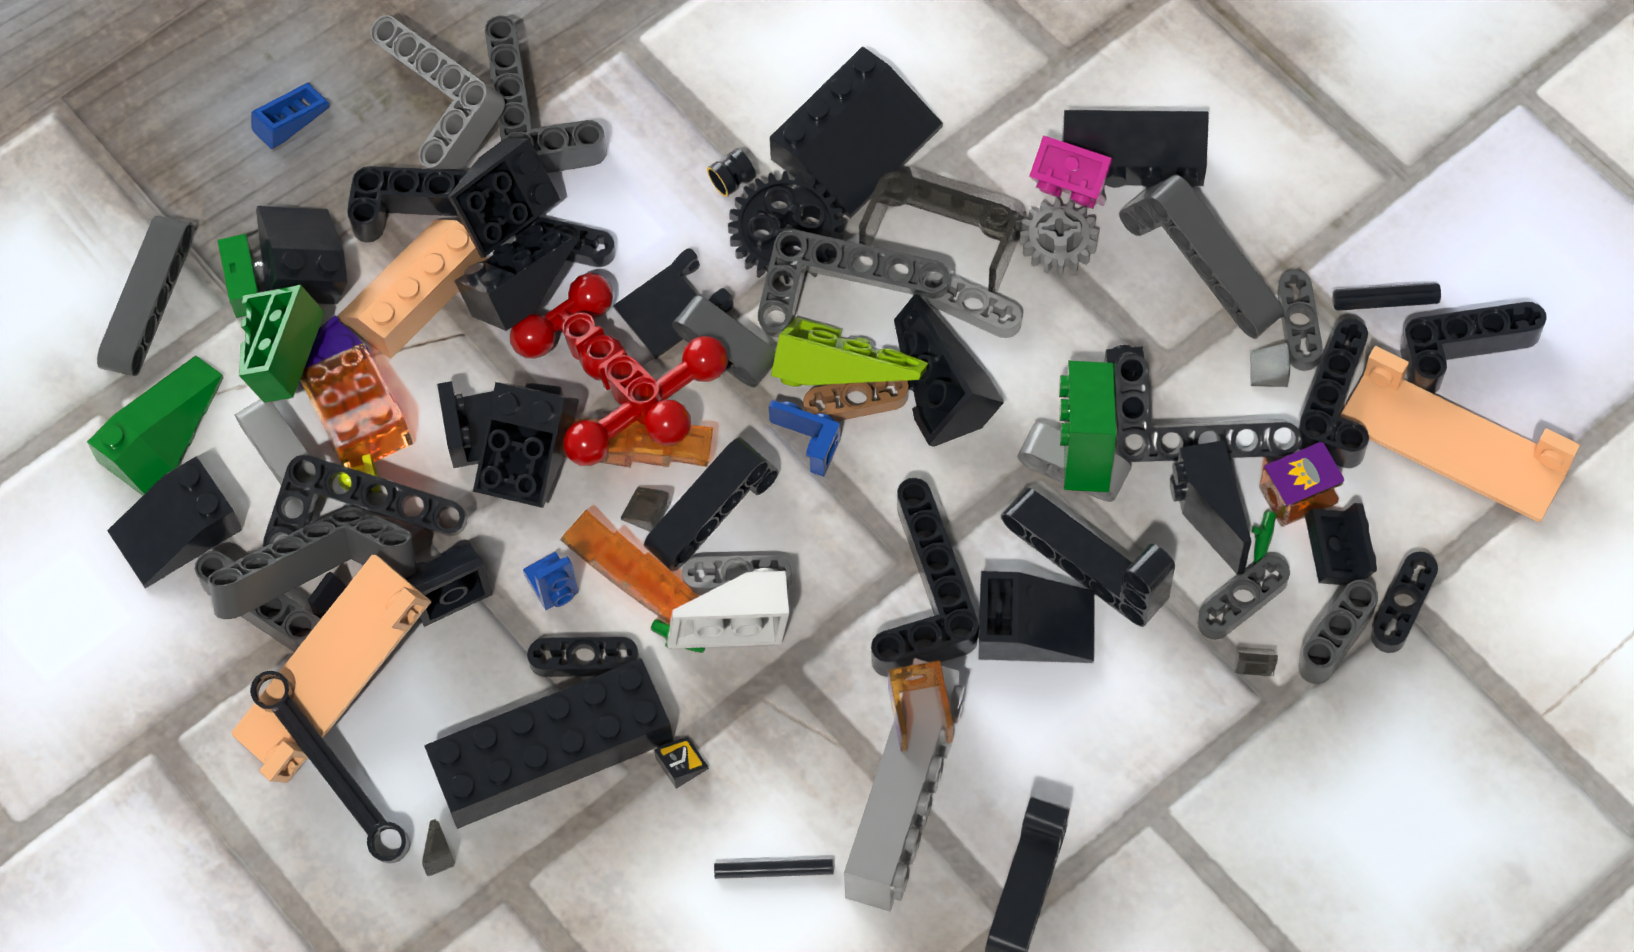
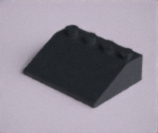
(854, 131)

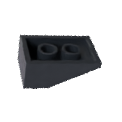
(301, 250)
(1211, 500)
(174, 523)

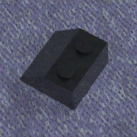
(451, 582)

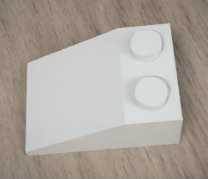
(738, 613)

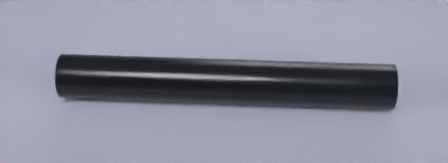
(773, 868)

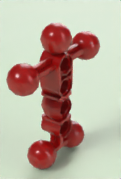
(607, 360)

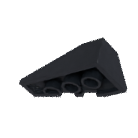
(954, 390)

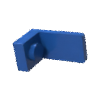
(821, 427)
(552, 580)

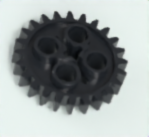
(801, 202)

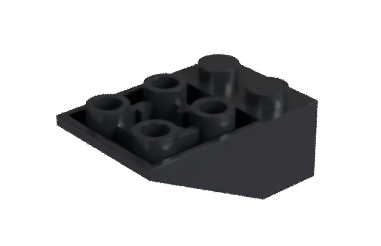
(503, 193)
(515, 276)
(523, 443)
(1034, 619)

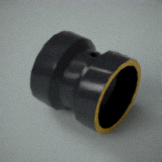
(731, 172)

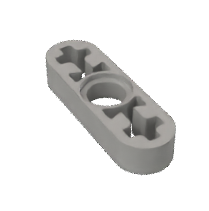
(977, 318)
(726, 563)

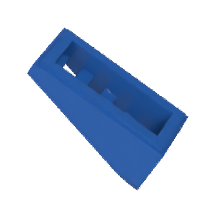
(273, 130)

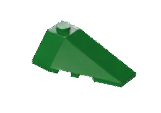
(156, 427)

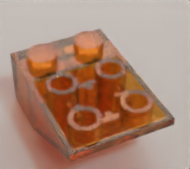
(355, 407)

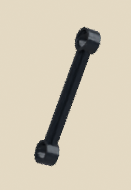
(329, 766)

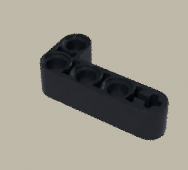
(388, 196)
(1516, 327)
(1335, 388)
(709, 502)
(1028, 877)

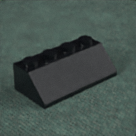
(1143, 143)

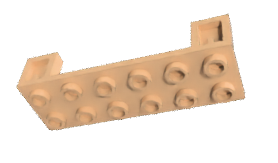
(1458, 441)
(333, 663)

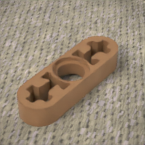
(847, 411)

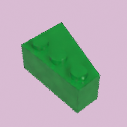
(277, 340)
(1088, 425)

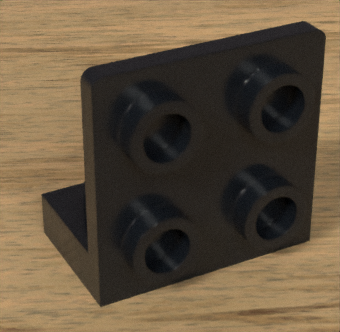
(464, 423)

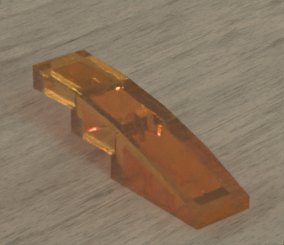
(636, 446)
(627, 566)

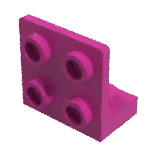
(1070, 170)

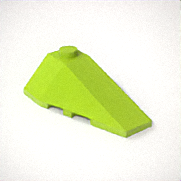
(819, 356)

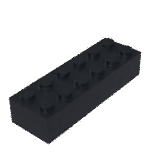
(549, 743)

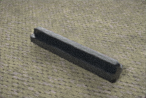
(1386, 296)

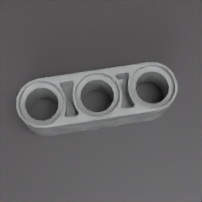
(273, 439)
(1045, 455)

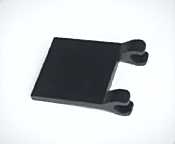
(661, 300)

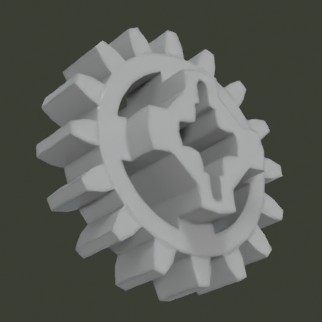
(1058, 236)

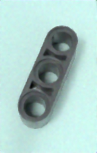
(747, 354)
(1343, 616)

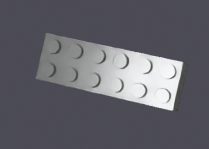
(901, 797)

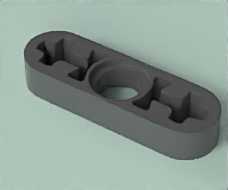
(1305, 306)
(1247, 581)

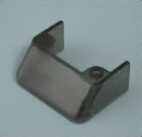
(993, 213)

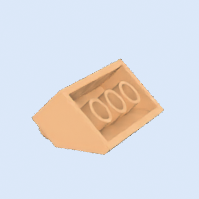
(412, 287)

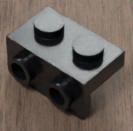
(1341, 545)

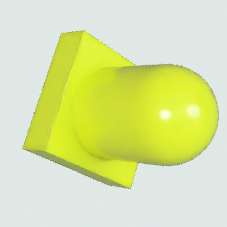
(367, 467)

